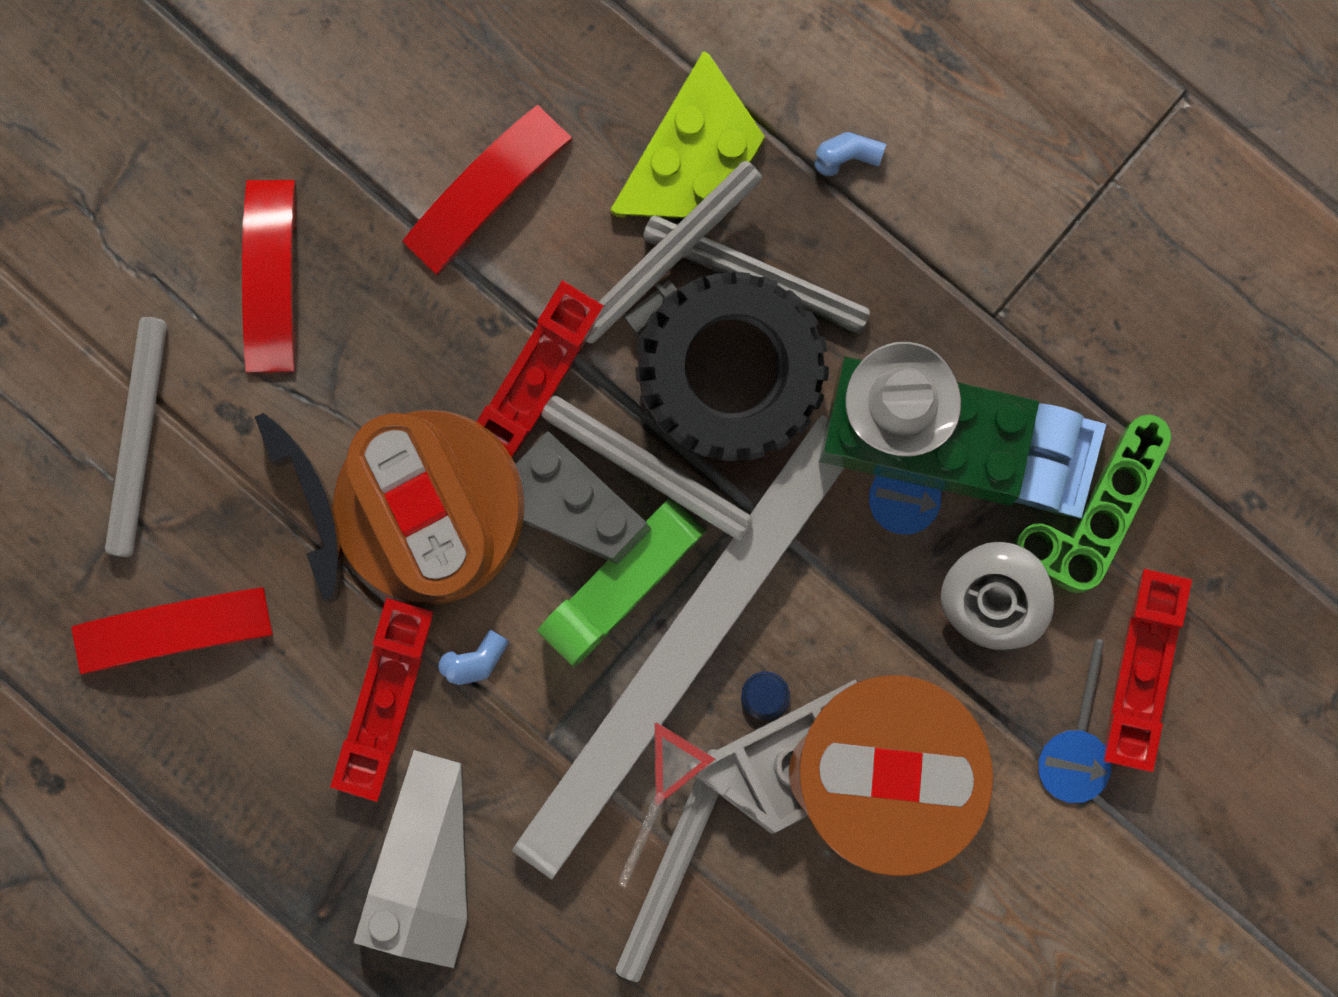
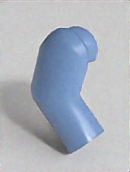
(474, 665)

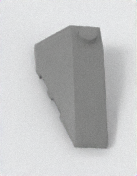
(420, 880)

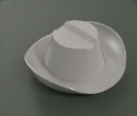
(903, 399)
(998, 596)

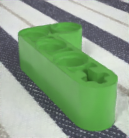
(1105, 501)
(617, 588)

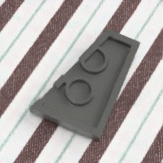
(575, 503)

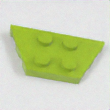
(693, 148)

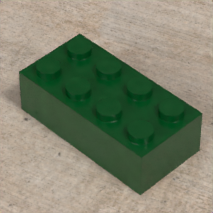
(978, 460)

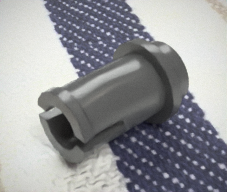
(640, 314)

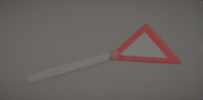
(675, 765)

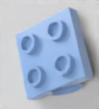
(1061, 461)

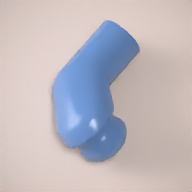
(844, 148)

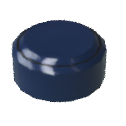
(765, 695)

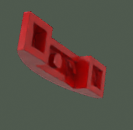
(485, 187)
(268, 276)
(541, 366)
(171, 629)
(1145, 670)
(383, 699)

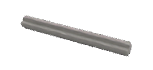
(675, 246)
(727, 260)
(136, 437)
(647, 467)
(667, 881)

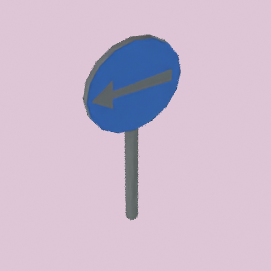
(903, 505)
(1073, 760)

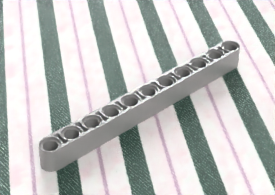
(678, 658)

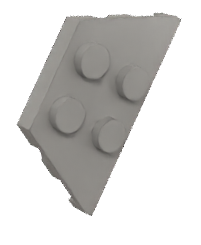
(755, 768)

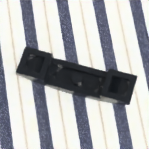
(326, 561)

